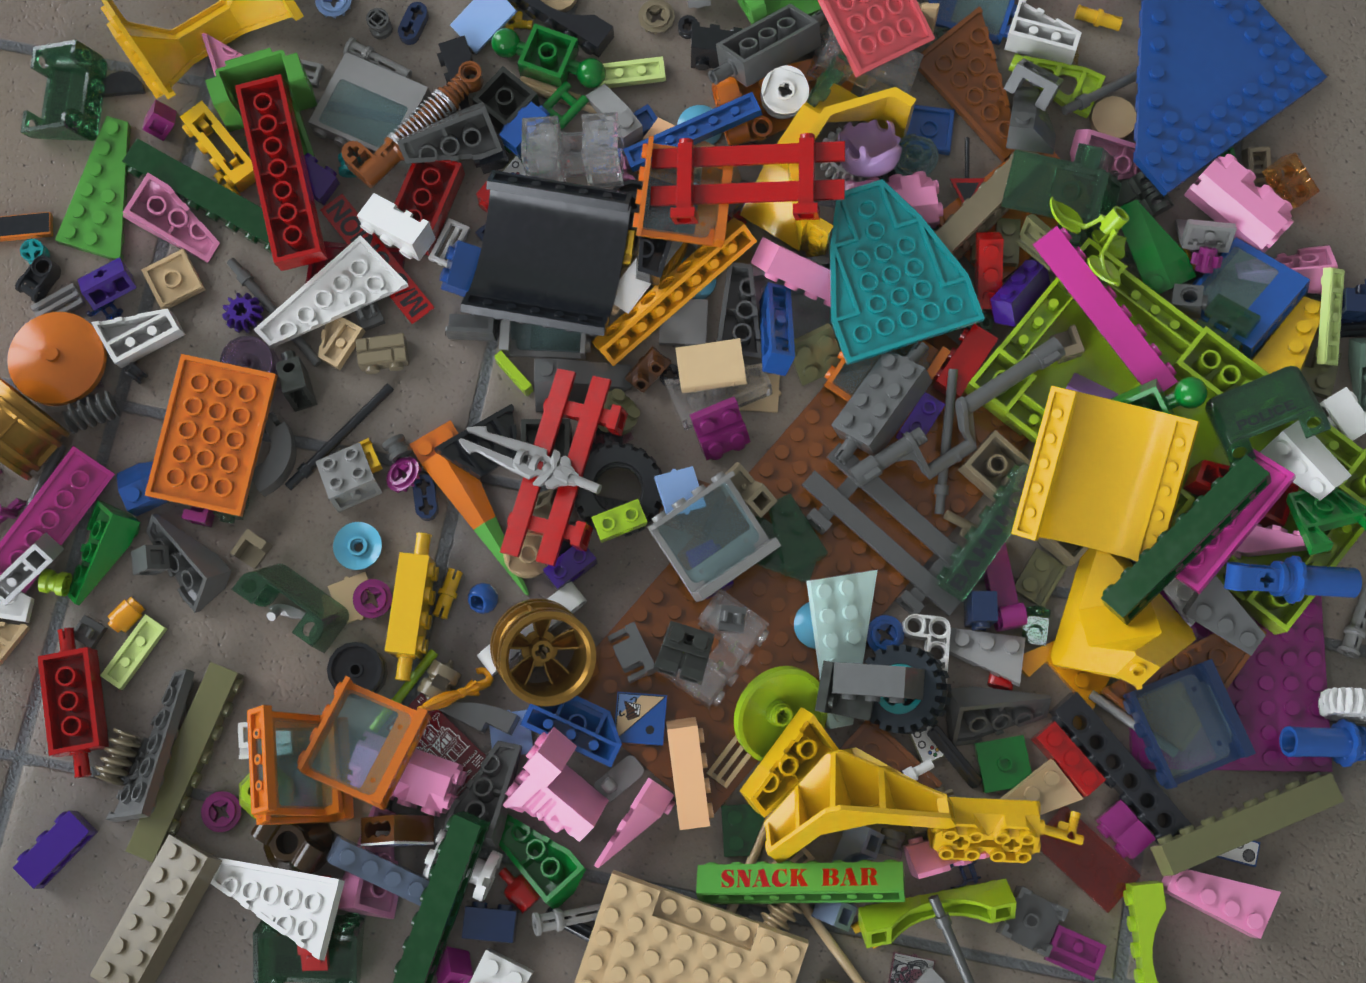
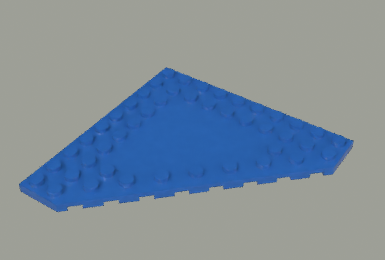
(1209, 82)

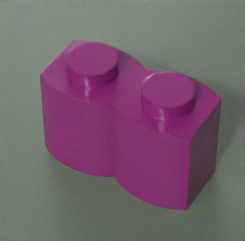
(1124, 829)

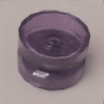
(250, 350)

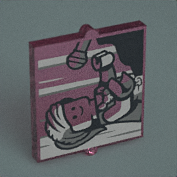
(908, 968)

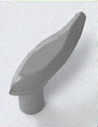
(284, 610)

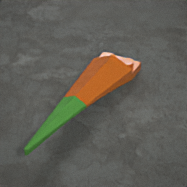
(463, 491)

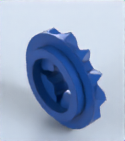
(882, 622)

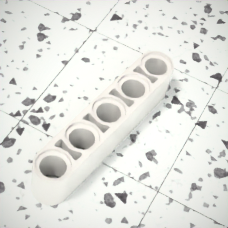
(568, 596)

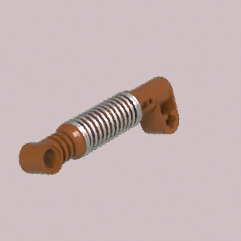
(387, 156)

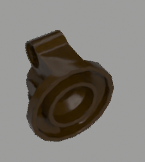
(313, 845)

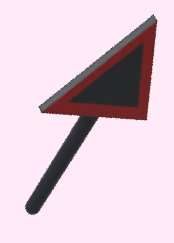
(966, 186)

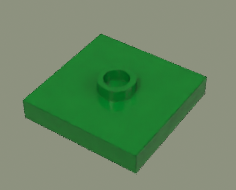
(1002, 763)

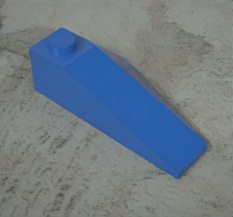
(132, 488)

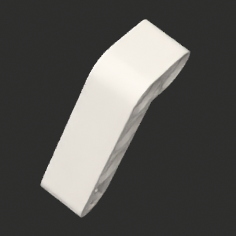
(930, 638)

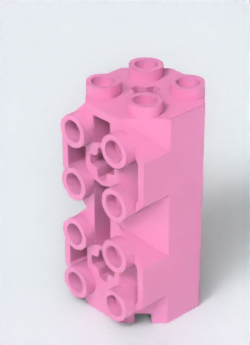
(916, 190)
(1230, 196)
(429, 783)

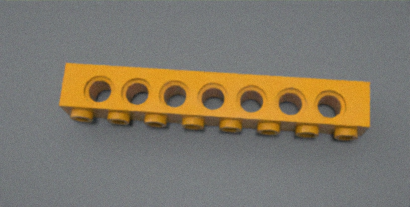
(673, 293)

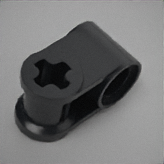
(37, 279)

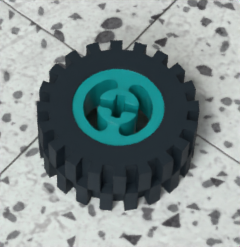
(920, 713)

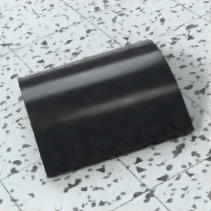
(550, 253)

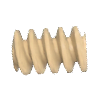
(780, 914)

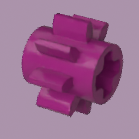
(1206, 259)

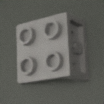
(1205, 233)
(348, 477)

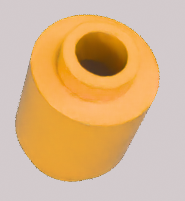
(125, 615)

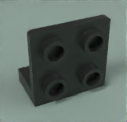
(832, 702)

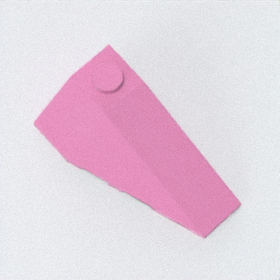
(165, 215)
(645, 810)
(926, 861)

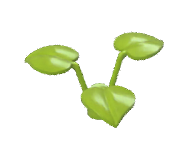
(1106, 237)

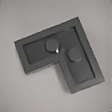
(471, 327)

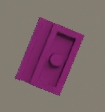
(1076, 952)

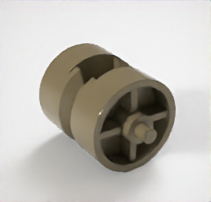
(440, 679)

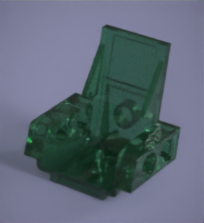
(1083, 185)

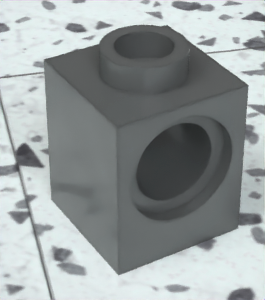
(1189, 292)
(150, 560)

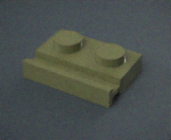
(1031, 231)
(1039, 577)

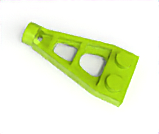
(1086, 80)

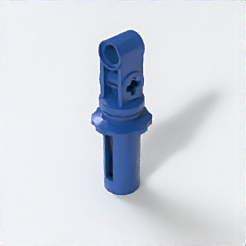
(1293, 579)
(1342, 742)

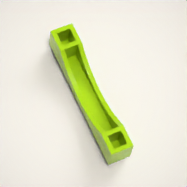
(983, 901)
(1146, 908)

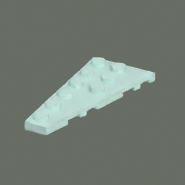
(841, 622)

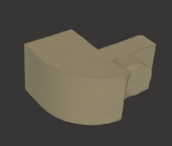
(754, 493)

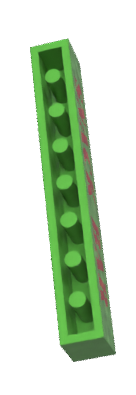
(801, 882)

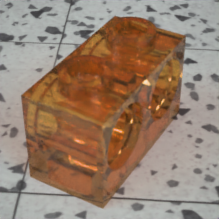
(1294, 177)

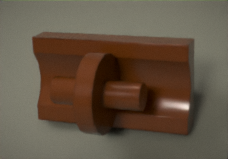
(648, 369)

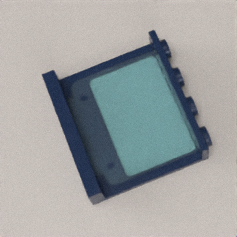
(1188, 724)

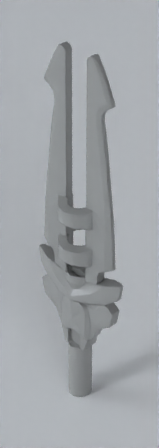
(555, 470)

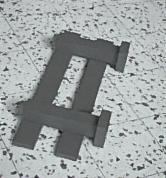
(836, 503)

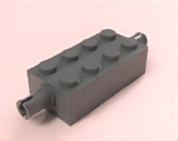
(768, 45)
(881, 403)

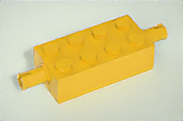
(411, 606)

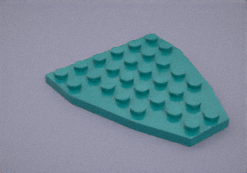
(892, 276)

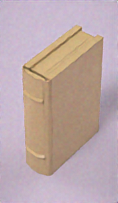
(711, 365)

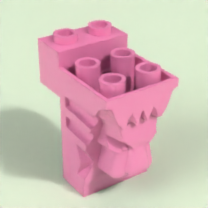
(554, 790)

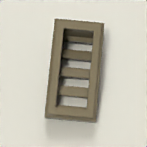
(1249, 162)

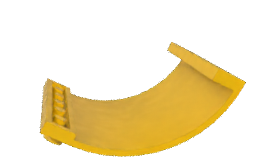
(1104, 474)

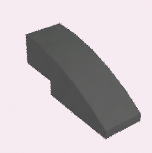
(481, 716)

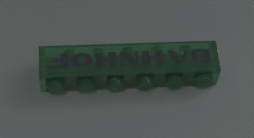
(985, 539)

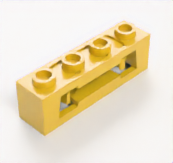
(198, 119)

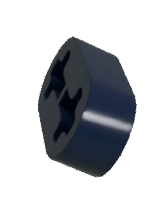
(409, 21)
(431, 497)

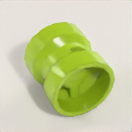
(55, 582)

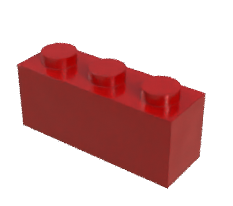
(988, 266)
(967, 358)
(1073, 763)

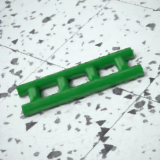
(562, 93)

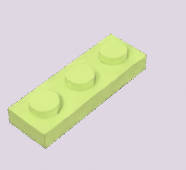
(634, 72)
(133, 652)

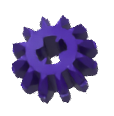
(237, 306)

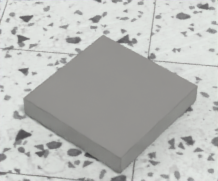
(686, 326)

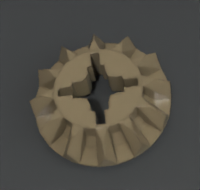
(654, 8)

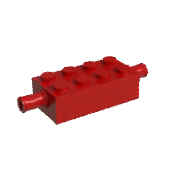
(73, 702)

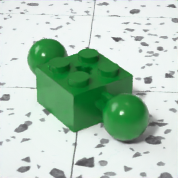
(548, 56)
(1188, 393)

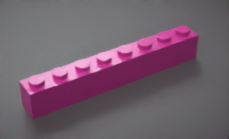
(1103, 310)

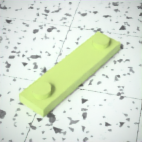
(1330, 316)

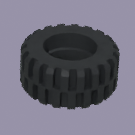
(625, 457)

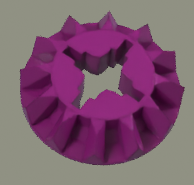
(394, 476)
(361, 597)
(209, 812)

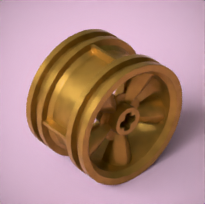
(26, 432)
(563, 682)

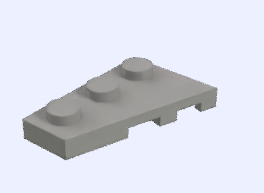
(990, 651)

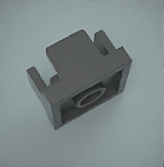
(632, 652)

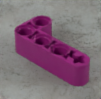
(1000, 579)

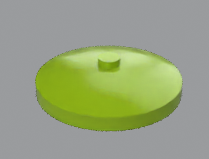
(771, 704)

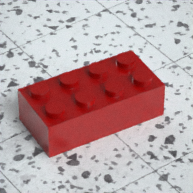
(430, 192)

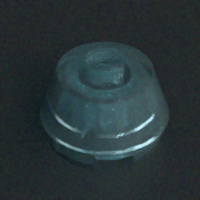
(917, 155)

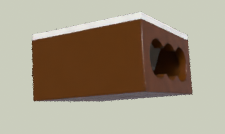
(397, 831)

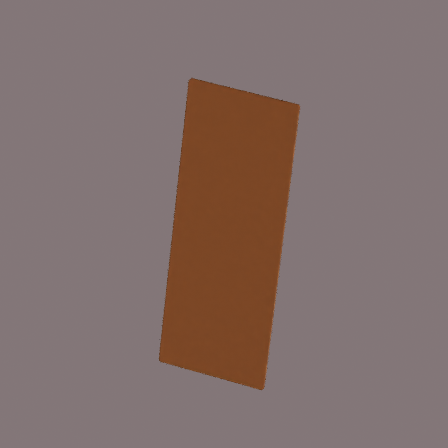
(779, 597)

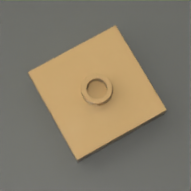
(173, 279)

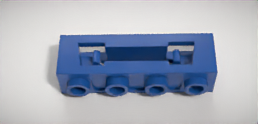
(776, 329)

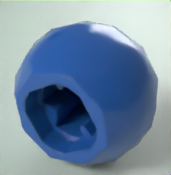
(483, 598)

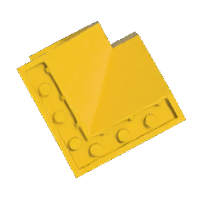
(167, 54)
(839, 106)

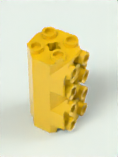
(999, 826)

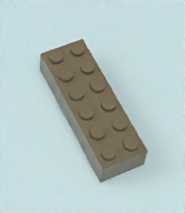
(989, 469)
(157, 914)

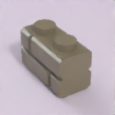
(382, 353)

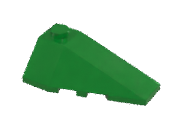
(1154, 251)

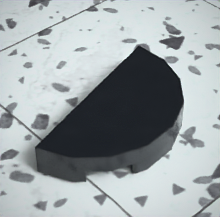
(122, 84)

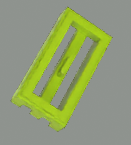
(513, 373)

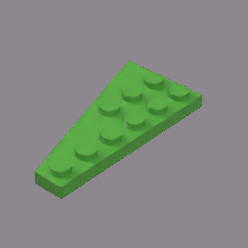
(96, 209)

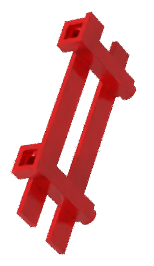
(804, 191)
(589, 416)

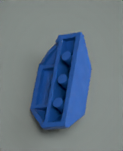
(582, 723)

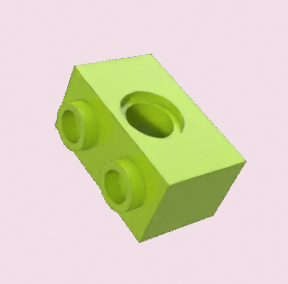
(619, 520)

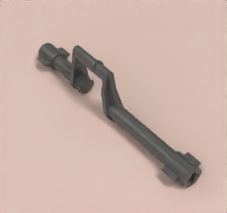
(908, 446)

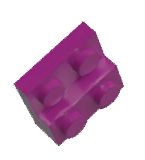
(720, 429)

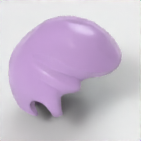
(870, 149)

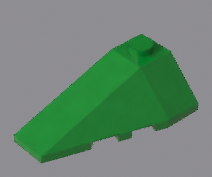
(109, 538)
(544, 863)

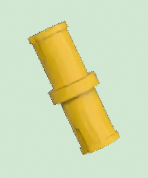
(1098, 18)
(447, 593)

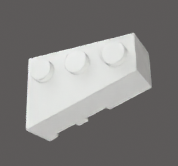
(1041, 36)
(396, 227)
(138, 335)
(1308, 459)

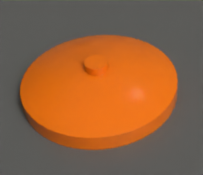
(57, 359)

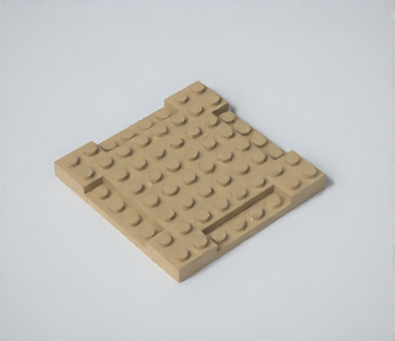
(673, 938)

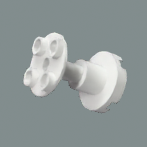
(784, 92)
(483, 872)

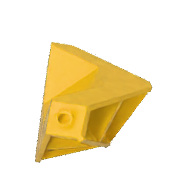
(1101, 643)
(851, 792)

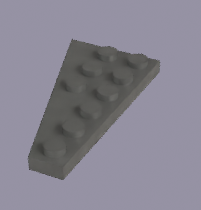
(146, 773)

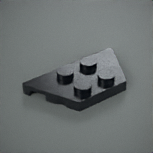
(476, 464)

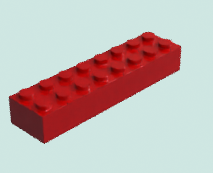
(281, 172)

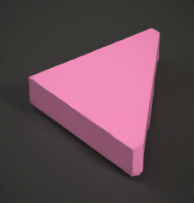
(218, 52)

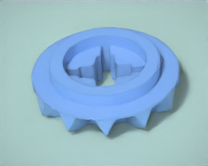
(327, 9)

